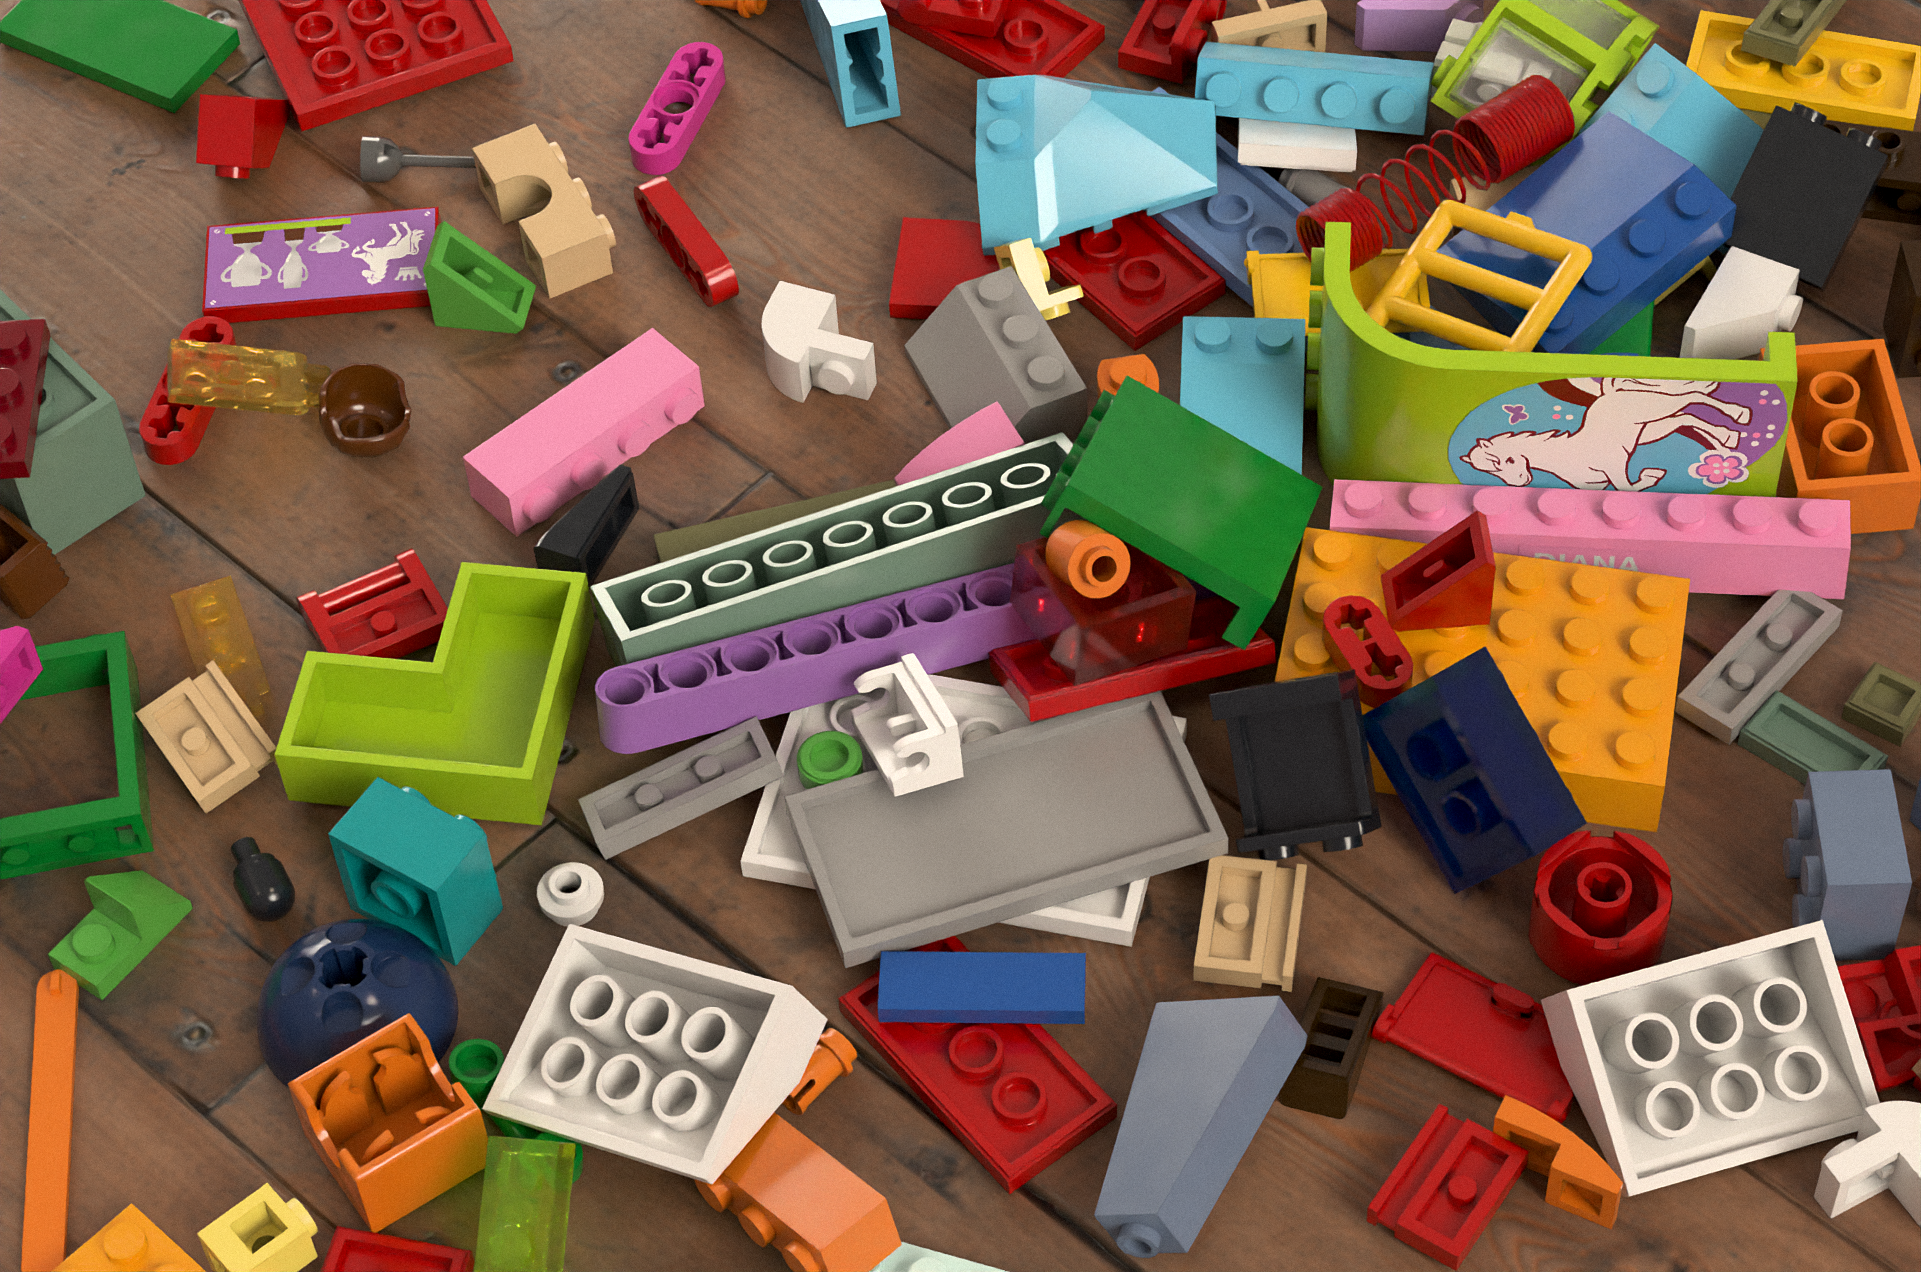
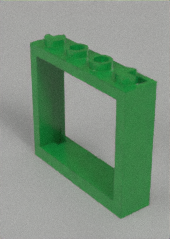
(89, 829)

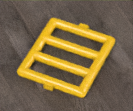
(1514, 231)

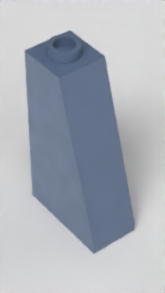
(1192, 1114)

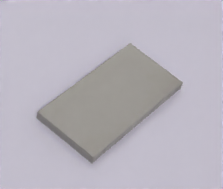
(1025, 829)

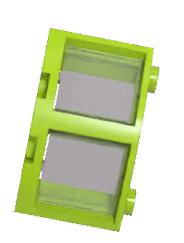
(1550, 38)

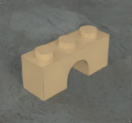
(562, 235)

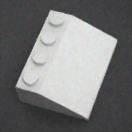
(654, 1054)
(1714, 1058)

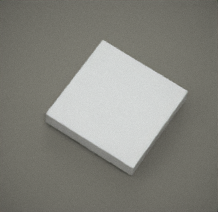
(1296, 145)

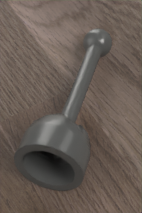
(384, 159)

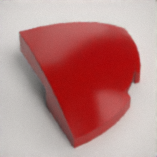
(1887, 1013)

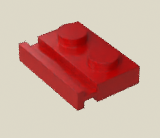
(1447, 1187)

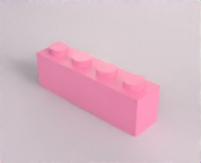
(584, 432)

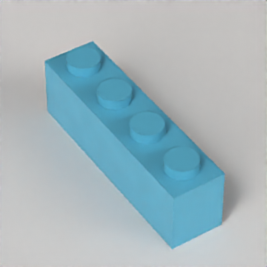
(1315, 87)

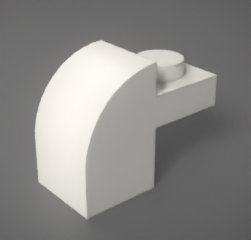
(807, 349)
(1879, 1159)

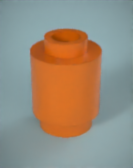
(1087, 558)

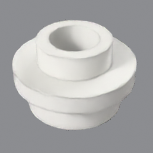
(573, 907)

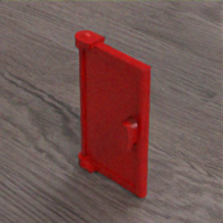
(1454, 1025)

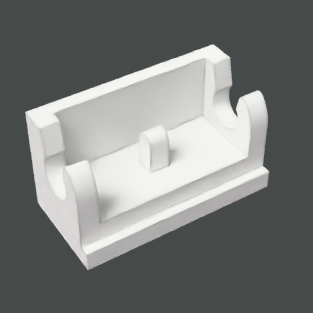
(908, 729)

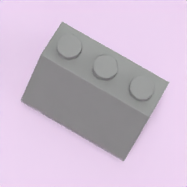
(995, 347)

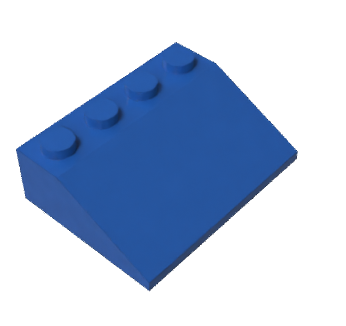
(1627, 201)

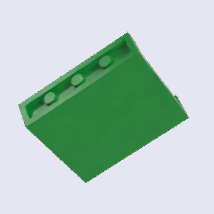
(1187, 498)

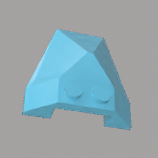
(1083, 154)

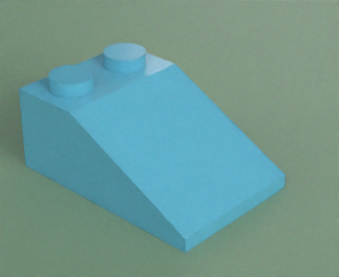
(1685, 116)
(1248, 380)

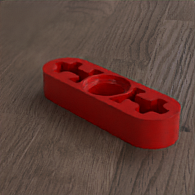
(686, 241)
(157, 423)

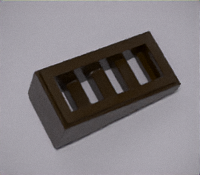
(1321, 1084)

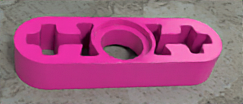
(679, 129)

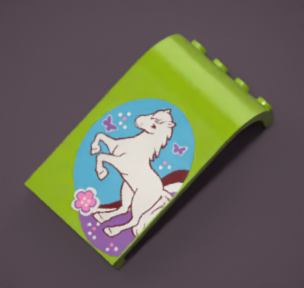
(1535, 417)

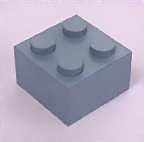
(1849, 861)

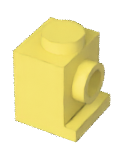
(260, 1235)

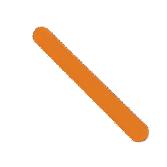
(50, 1123)

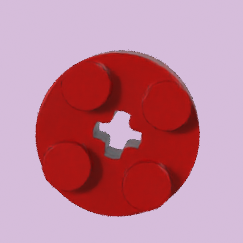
(1600, 906)

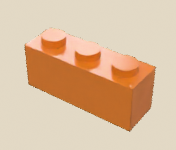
(804, 1203)

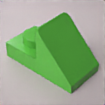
(126, 923)

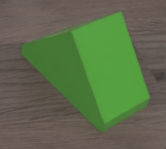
(473, 286)

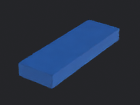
(982, 987)

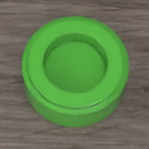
(828, 758)

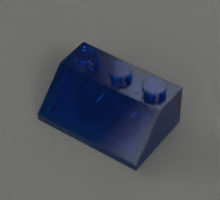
(1471, 771)

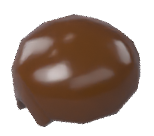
(364, 410)

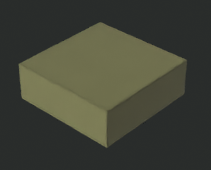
(1885, 704)

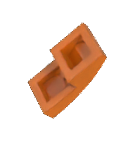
(1576, 1173)

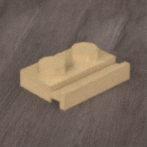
(208, 736)
(1250, 923)

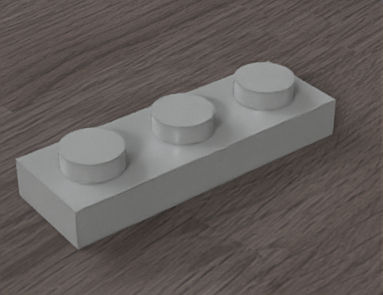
(1757, 662)
(680, 788)

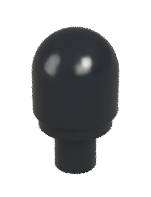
(261, 882)

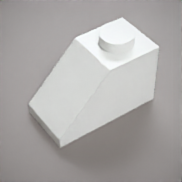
(1741, 307)

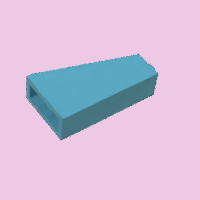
(856, 57)

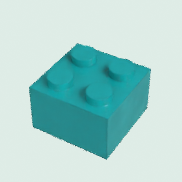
(417, 868)

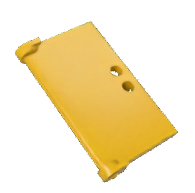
(1283, 285)

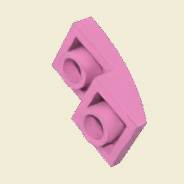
(970, 440)

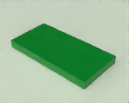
(125, 44)

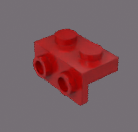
(1169, 37)

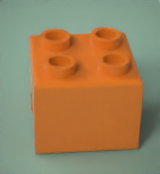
(390, 1123)

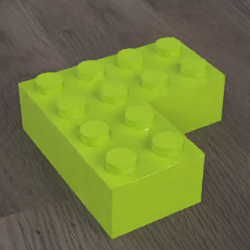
(468, 729)

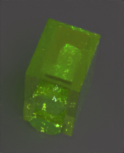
(524, 1205)

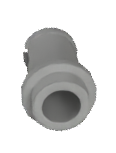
(1308, 185)

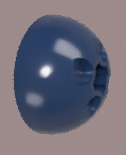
(344, 987)

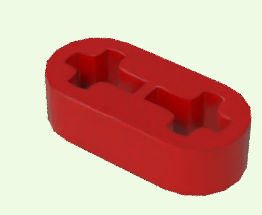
(1378, 645)

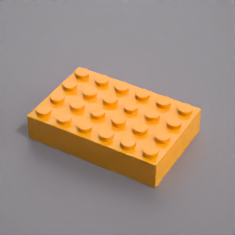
(1577, 643)

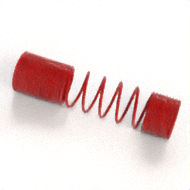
(1493, 141)

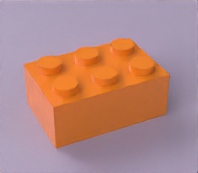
(1851, 436)

